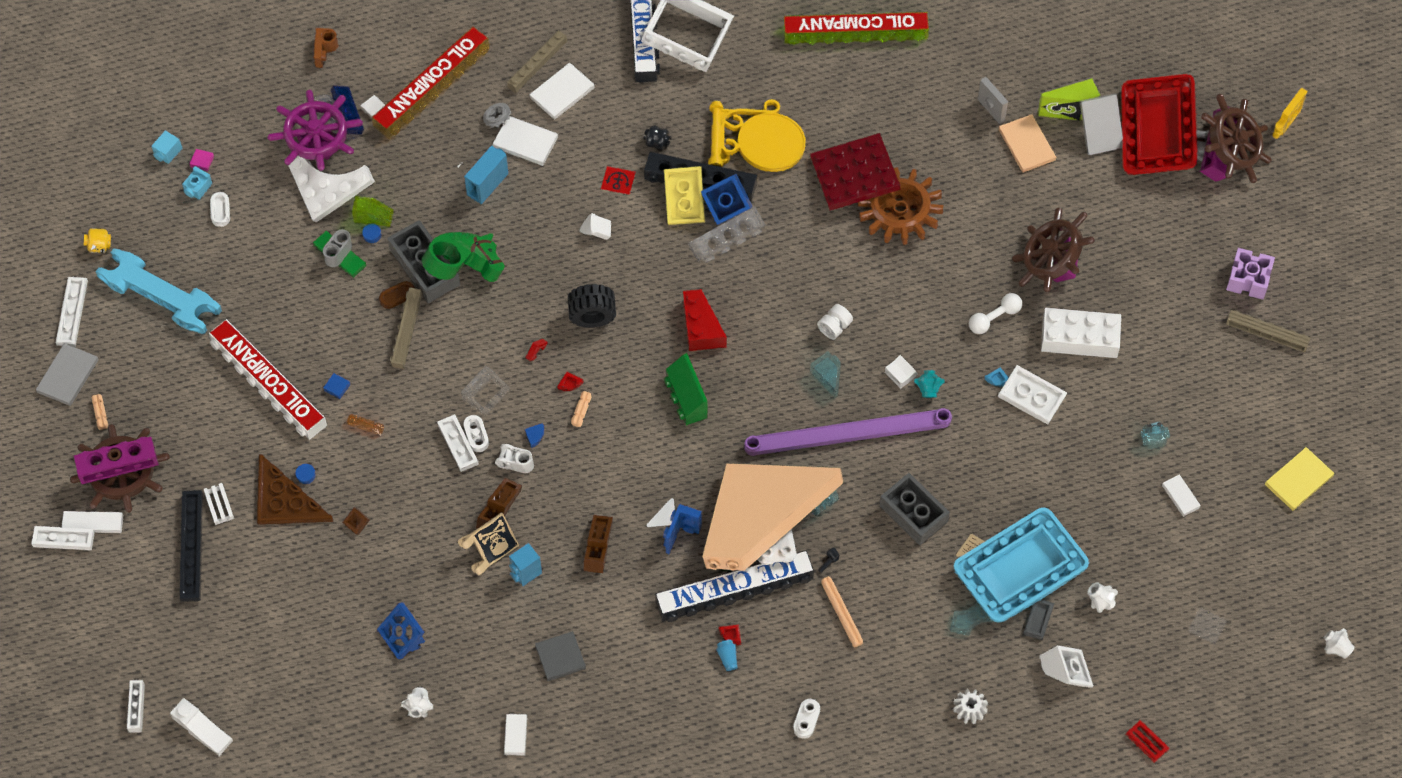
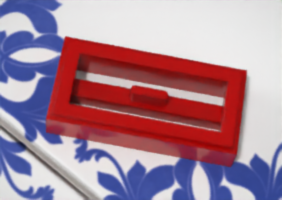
(1142, 746)

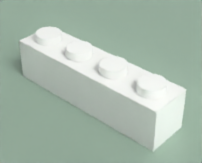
(135, 706)

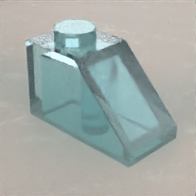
(827, 372)

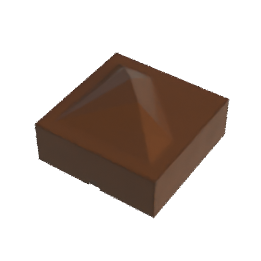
(356, 521)

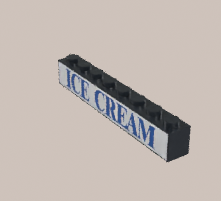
(644, 55)
(732, 586)

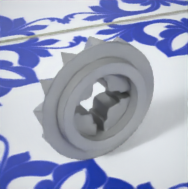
(491, 113)

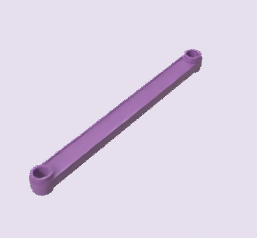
(847, 432)

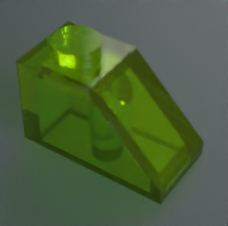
(371, 211)

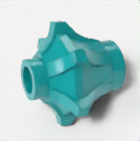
(929, 384)

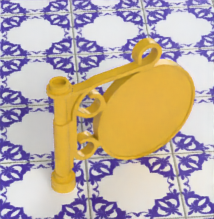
(764, 141)

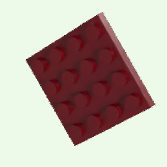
(855, 171)

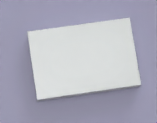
(562, 91)
(525, 140)
(1032, 394)

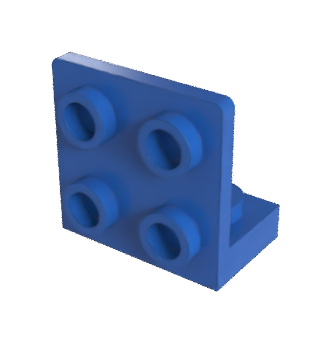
(685, 518)

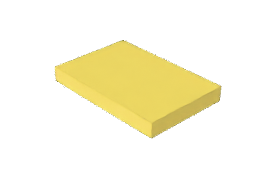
(684, 195)
(1299, 479)

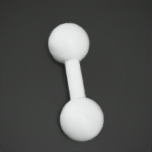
(980, 323)

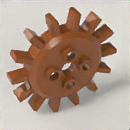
(903, 222)

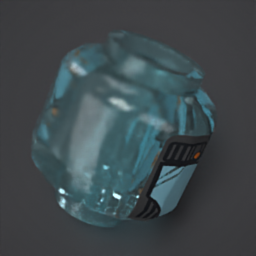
(1154, 435)

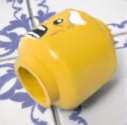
(97, 240)

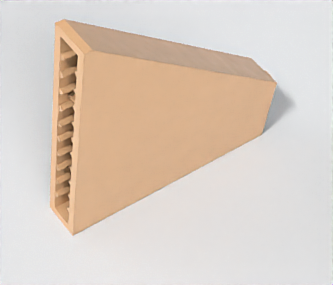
(760, 507)

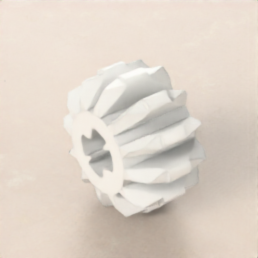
(973, 713)

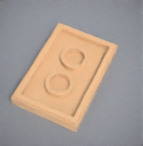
(1027, 143)

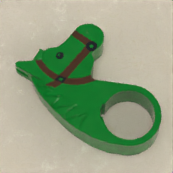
(462, 250)

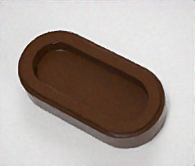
(395, 295)

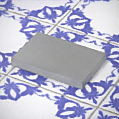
(1101, 124)
(67, 374)

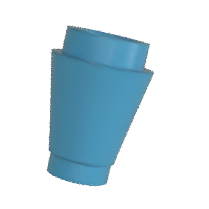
(727, 654)

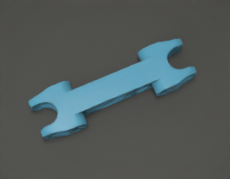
(184, 305)

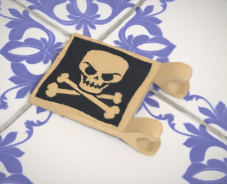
(492, 542)

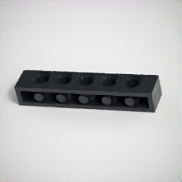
(710, 173)

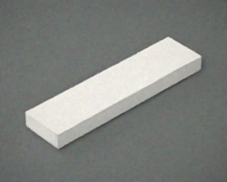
(71, 311)

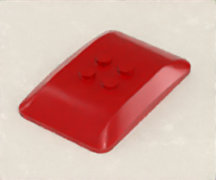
(1159, 124)

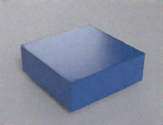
(336, 386)

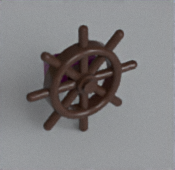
(1059, 252)

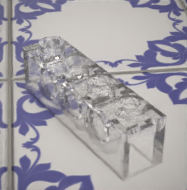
(750, 218)

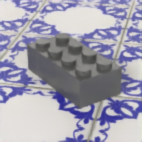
(408, 248)

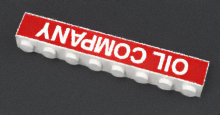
(267, 379)

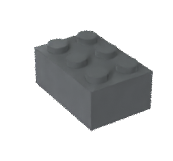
(914, 509)

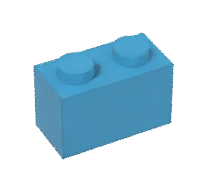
(525, 565)

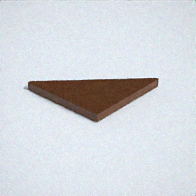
(282, 500)

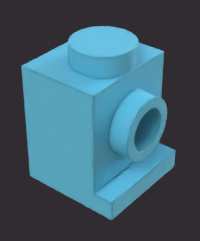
(197, 183)

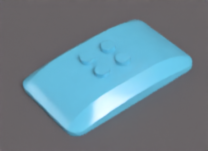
(1021, 565)

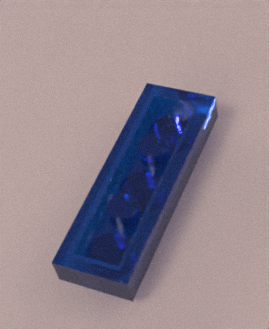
(348, 108)

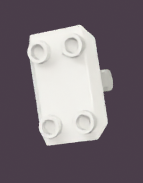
(781, 551)

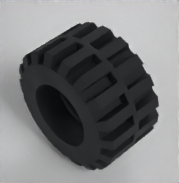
(591, 306)

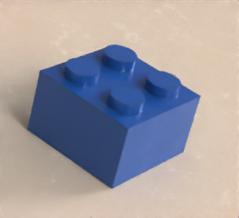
(726, 199)

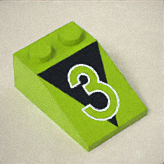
(1065, 101)

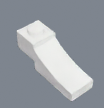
(200, 727)

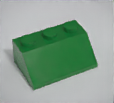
(686, 391)

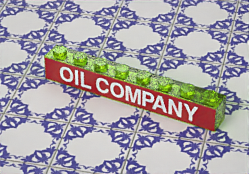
(856, 28)

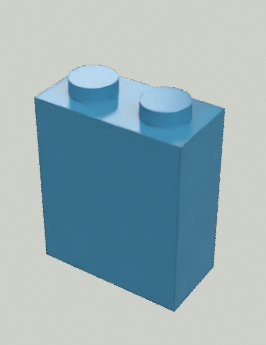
(486, 174)

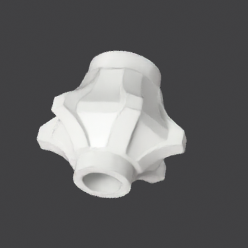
(1102, 596)
(1338, 643)
(417, 703)

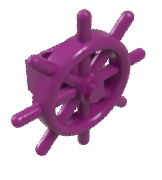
(315, 138)

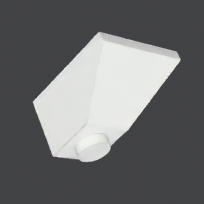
(1066, 666)

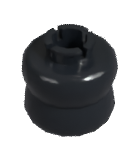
(657, 137)

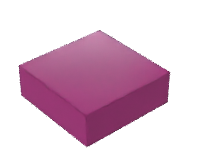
(202, 159)

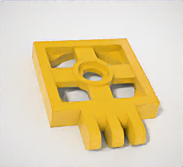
(1290, 113)

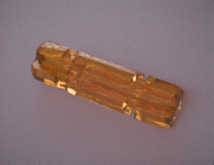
(365, 424)

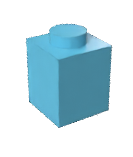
(166, 147)

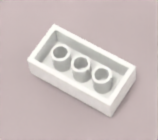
(1081, 332)

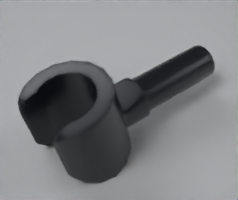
(833, 557)

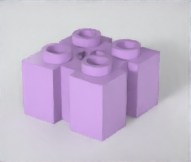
(1250, 273)

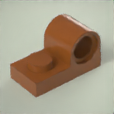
(323, 46)

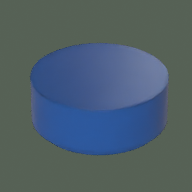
(371, 233)
(305, 473)

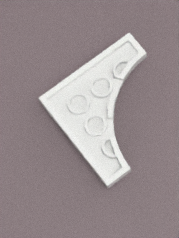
(327, 191)

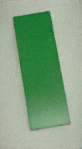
(351, 264)

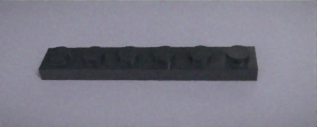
(191, 546)

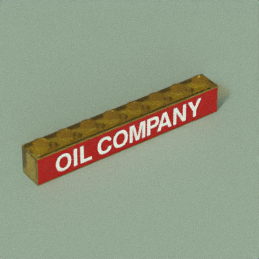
(430, 82)

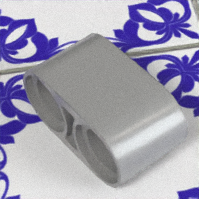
(338, 248)

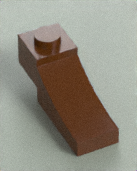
(499, 501)
(598, 544)

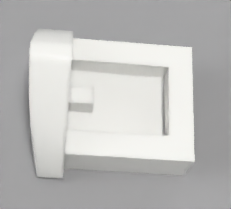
(596, 226)

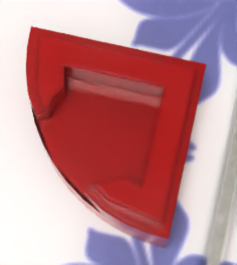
(535, 347)
(569, 382)
(731, 633)

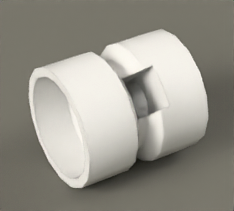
(836, 320)

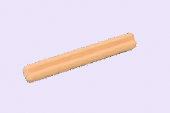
(842, 611)

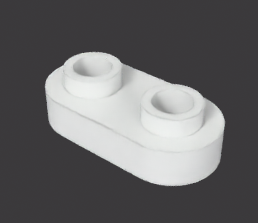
(477, 434)
(806, 717)

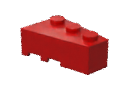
(701, 323)

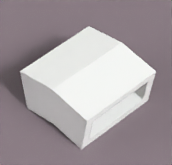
(900, 372)

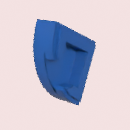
(535, 434)

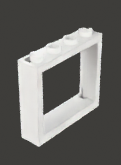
(697, 8)

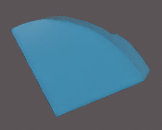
(997, 377)

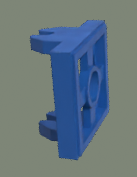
(393, 620)

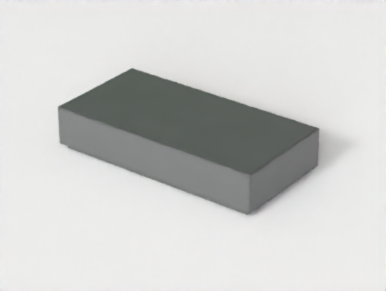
(1038, 619)

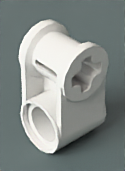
(511, 459)

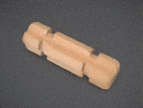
(581, 409)
(99, 411)

